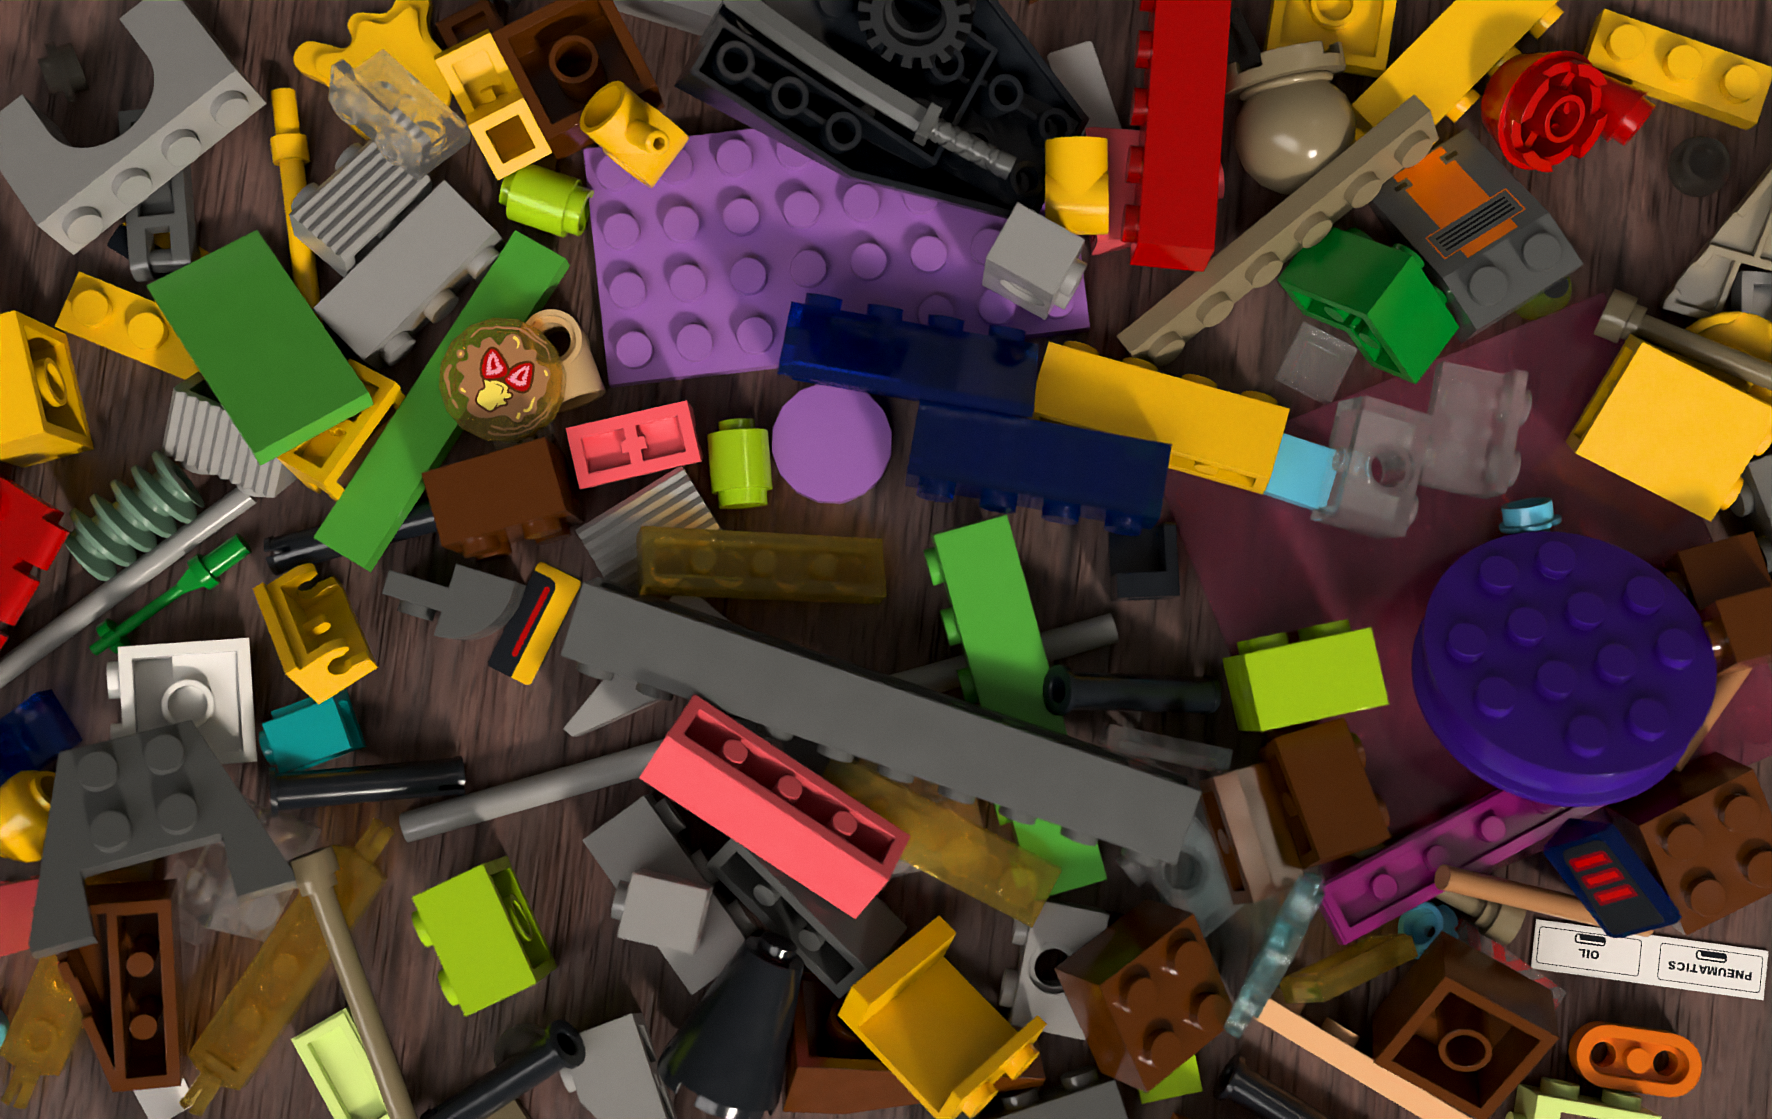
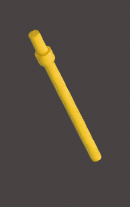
(291, 153)

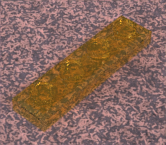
(759, 565)
(952, 845)

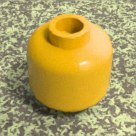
(25, 814)

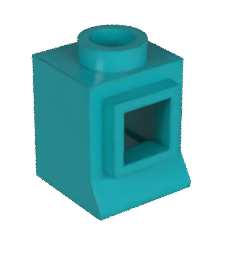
(311, 733)

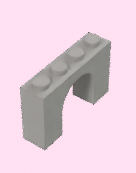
(193, 105)

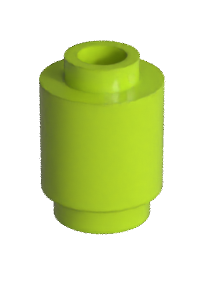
(546, 200)
(740, 464)

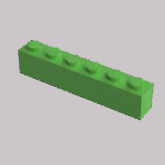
(1004, 661)

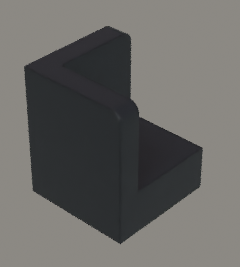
(1144, 564)

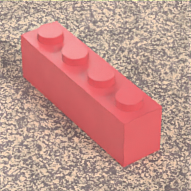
(776, 807)

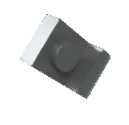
(470, 607)

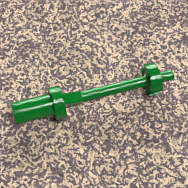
(202, 572)

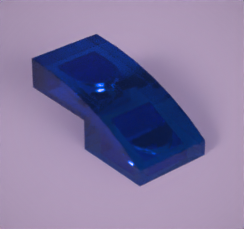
(35, 735)

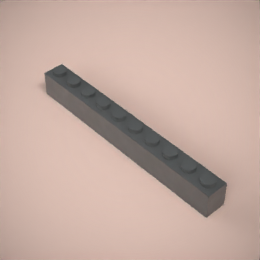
(884, 721)

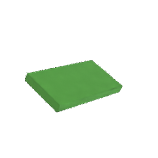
(260, 347)

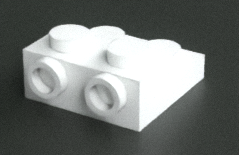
(185, 683)

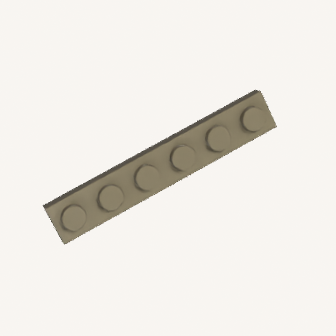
(1292, 225)

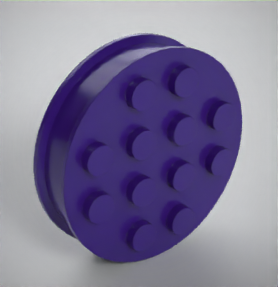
(1562, 668)

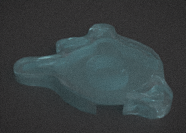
(1276, 951)

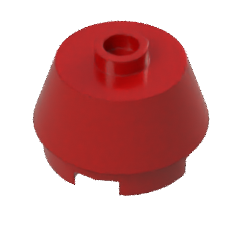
(1544, 108)

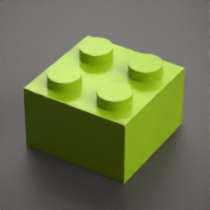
(1306, 680)
(482, 936)

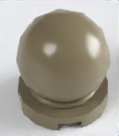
(1291, 114)

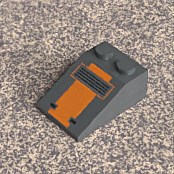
(1475, 231)

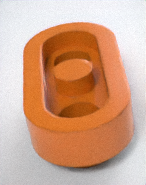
(1631, 1059)

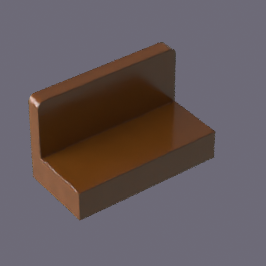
(1250, 833)

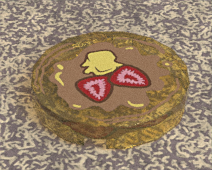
(502, 380)

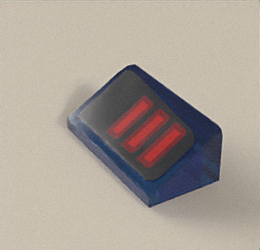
(1609, 878)

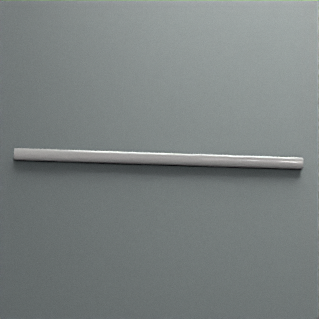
(630, 763)

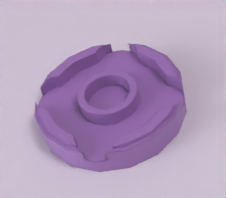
(831, 443)

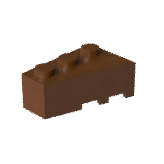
(132, 984)

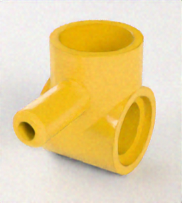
(632, 132)
(1077, 184)

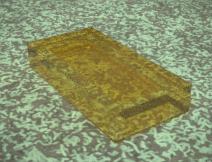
(1347, 968)

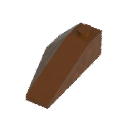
(835, 1070)

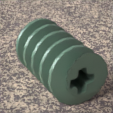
(133, 518)

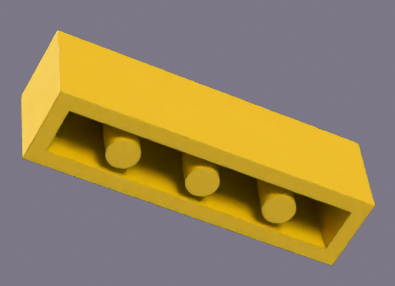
(1453, 57)
(1210, 429)

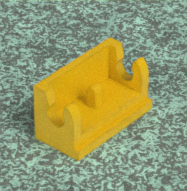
(326, 456)
(315, 632)

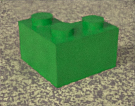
(1374, 297)

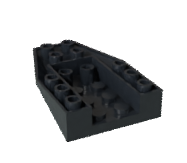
(988, 88)

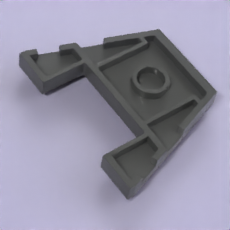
(134, 805)

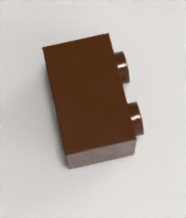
(1326, 792)

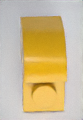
(492, 104)

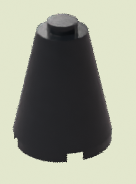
(739, 1032)

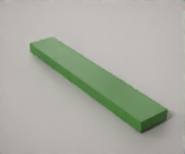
(421, 428)

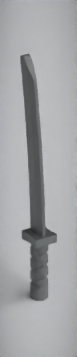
(870, 90)

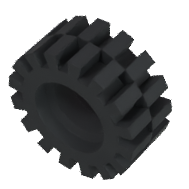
(914, 37)

